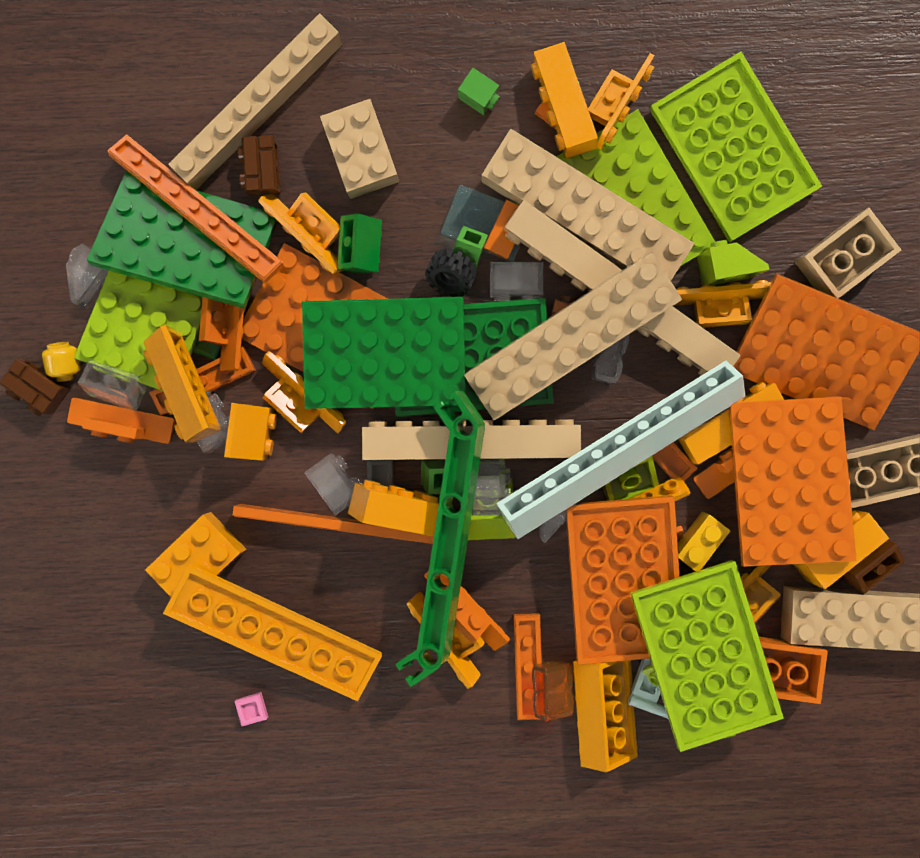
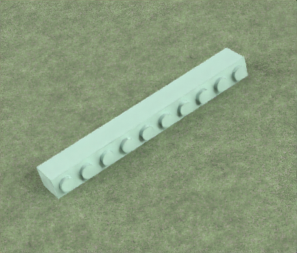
(622, 449)

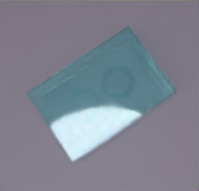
(476, 212)

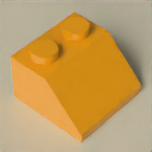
(250, 432)

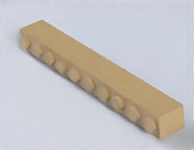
(590, 269)

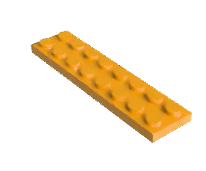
(272, 632)

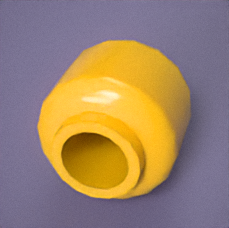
(60, 361)

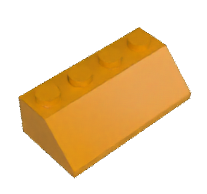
(181, 385)
(604, 716)

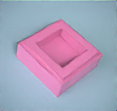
(251, 709)

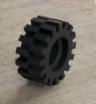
(450, 273)

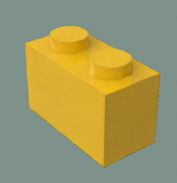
(701, 541)

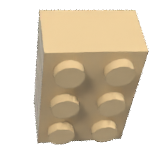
(359, 149)
(848, 254)

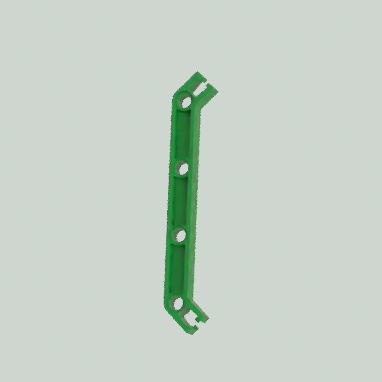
(449, 537)

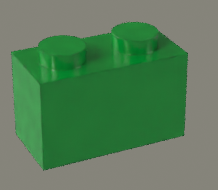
(359, 244)

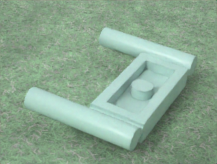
(645, 694)

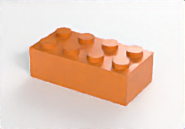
(795, 669)

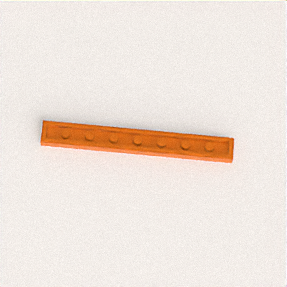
(196, 209)
(324, 522)

